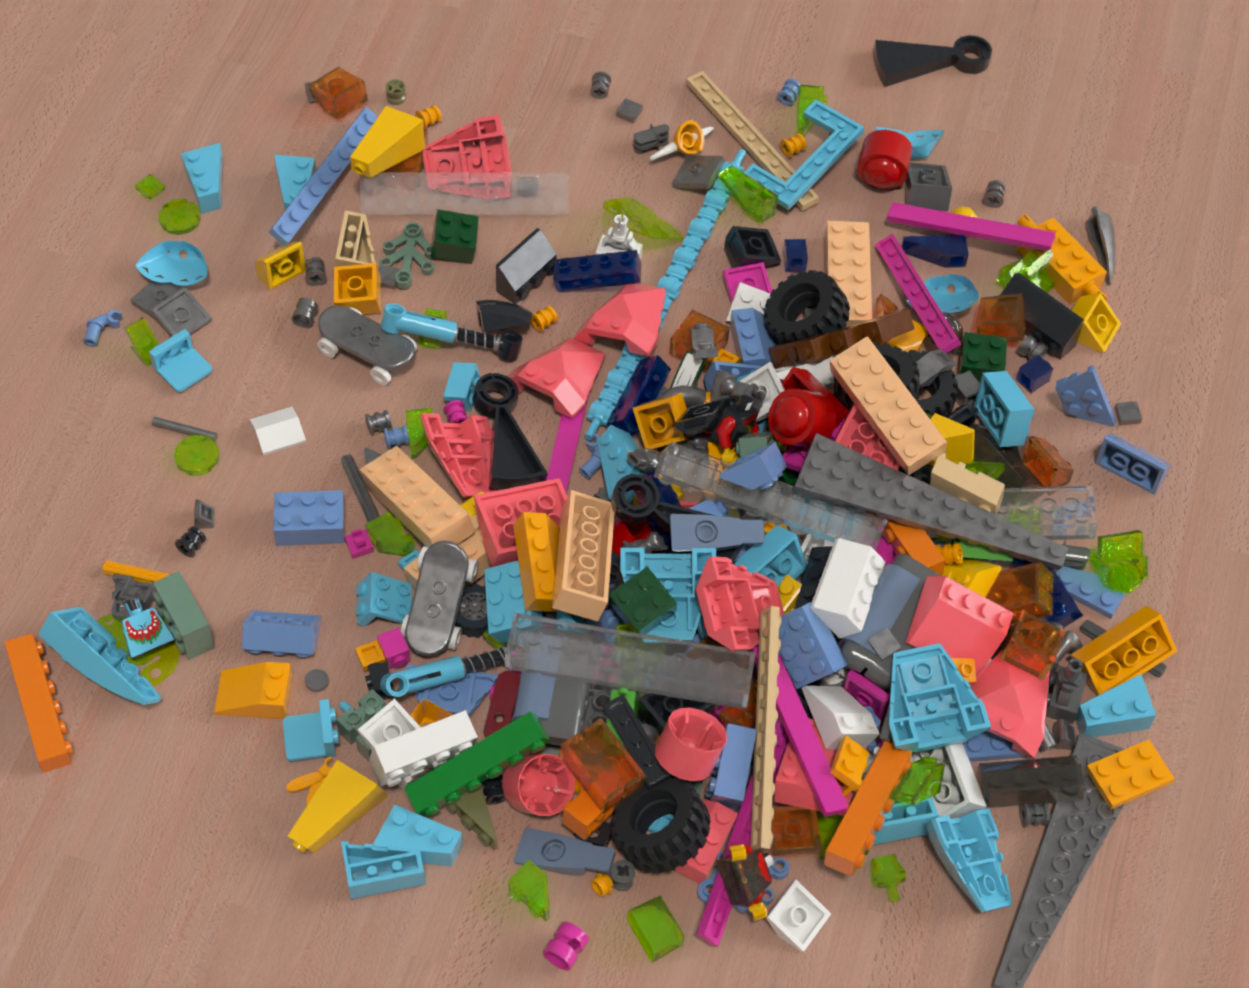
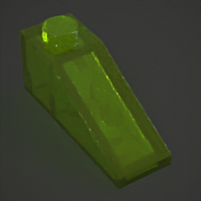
(807, 96)
(751, 195)
(920, 781)

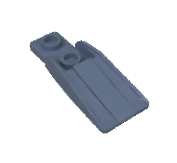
(713, 531)
(562, 853)

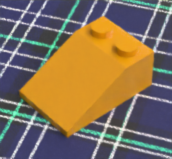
(255, 691)

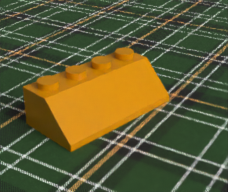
(537, 558)
(1126, 650)

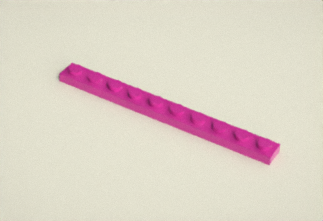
(718, 904)

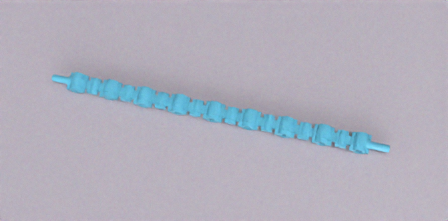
(683, 258)

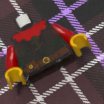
(746, 877)

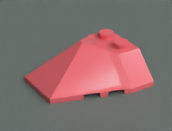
(470, 149)
(627, 316)
(562, 373)
(462, 451)
(733, 602)
(1014, 704)

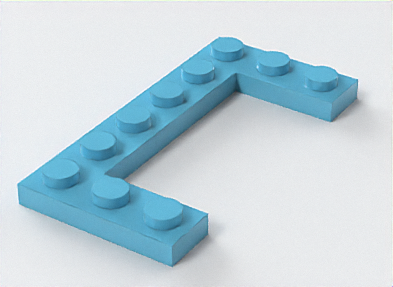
(843, 135)

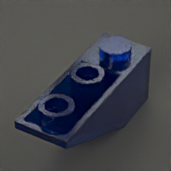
(941, 250)

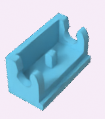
(462, 383)

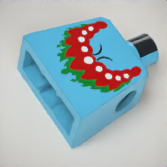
(143, 629)

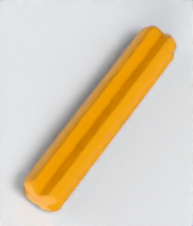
(137, 573)

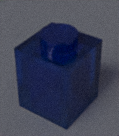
(795, 255)
(1034, 374)

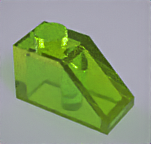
(415, 431)

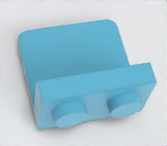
(179, 362)
(382, 598)
(311, 734)

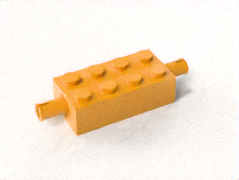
(1071, 266)

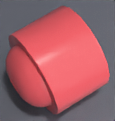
(690, 744)
(539, 784)

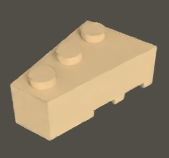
(354, 241)
(966, 485)

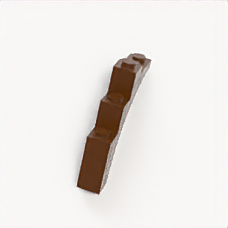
(837, 341)

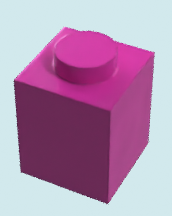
(394, 648)

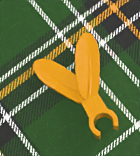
(310, 780)

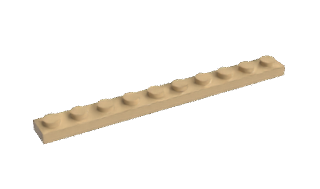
(745, 133)
(765, 725)

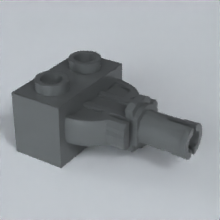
(1066, 691)

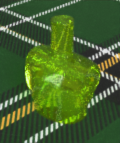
(888, 874)

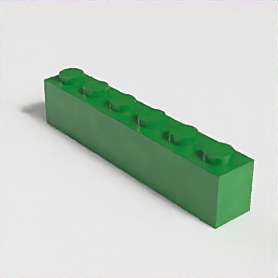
(477, 764)

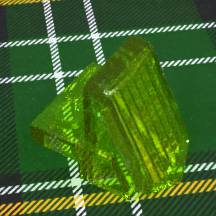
(1031, 268)
(1121, 560)

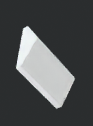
(769, 383)
(278, 430)
(797, 916)

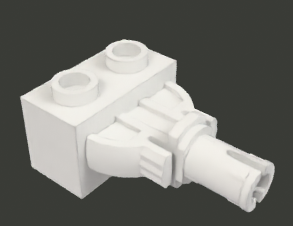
(619, 240)

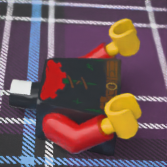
(734, 423)

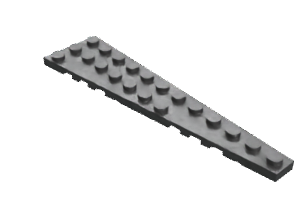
(869, 485)
(1063, 860)

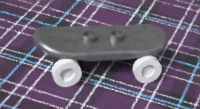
(365, 339)
(437, 598)

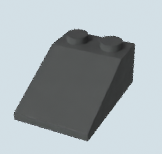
(928, 186)

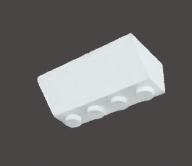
(847, 587)
(959, 788)

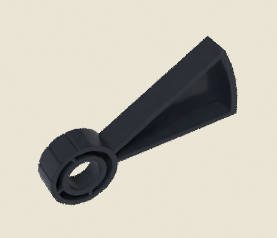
(904, 61)
(512, 457)
(653, 508)

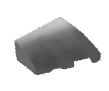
(127, 590)

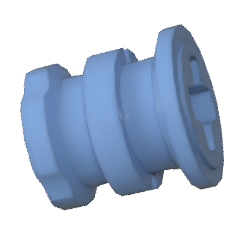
(786, 90)
(396, 437)

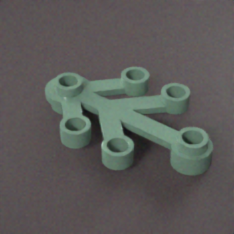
(411, 234)

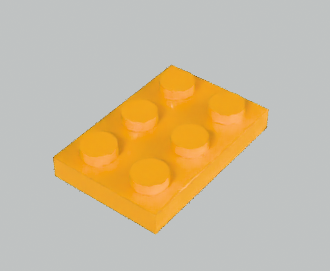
(1129, 774)

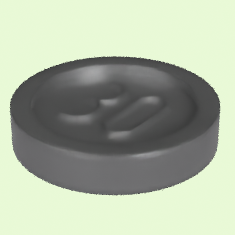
(317, 680)

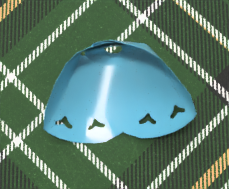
(921, 147)
(171, 265)
(948, 301)

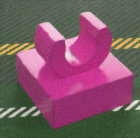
(359, 543)

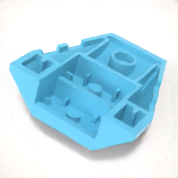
(680, 578)
(932, 701)
(972, 857)

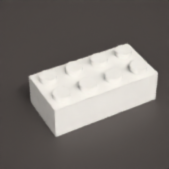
(422, 749)

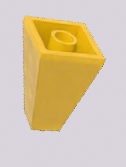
(388, 142)
(334, 807)

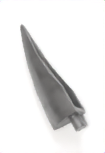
(1102, 237)

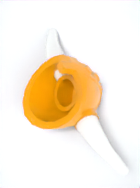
(687, 140)

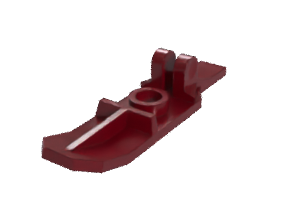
(502, 701)

